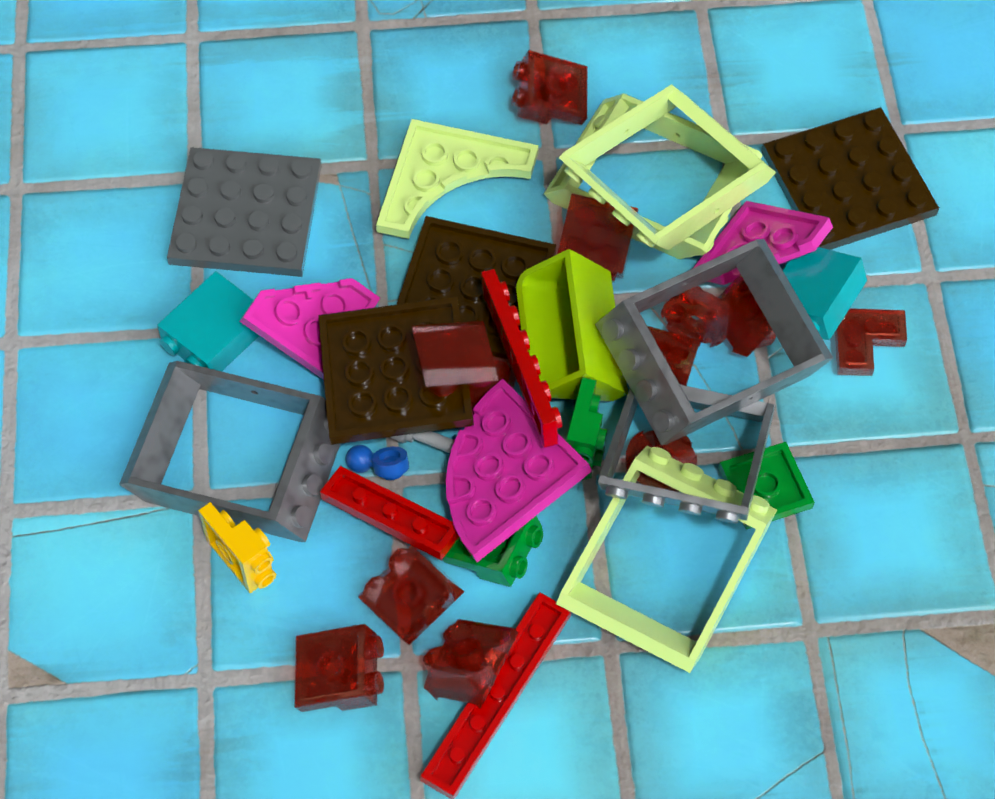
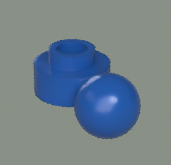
(387, 462)

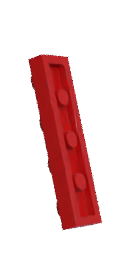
(390, 512)

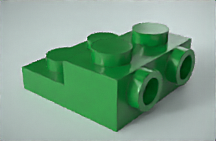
(585, 428)
(506, 560)

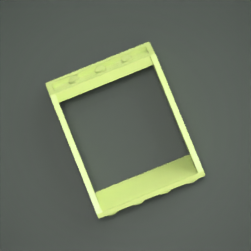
(634, 121)
(676, 130)
(628, 622)

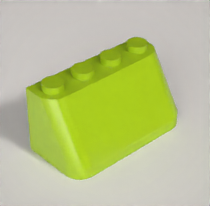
(559, 311)

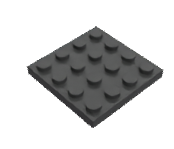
(245, 212)

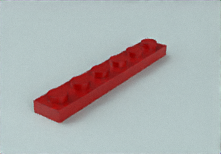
(525, 367)
(477, 726)

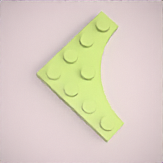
(440, 160)

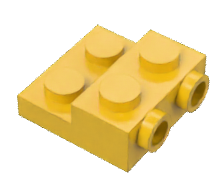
(239, 547)

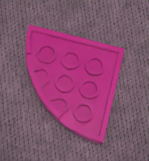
(503, 473)

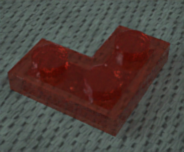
(863, 330)

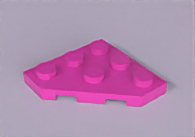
(784, 230)
(291, 316)

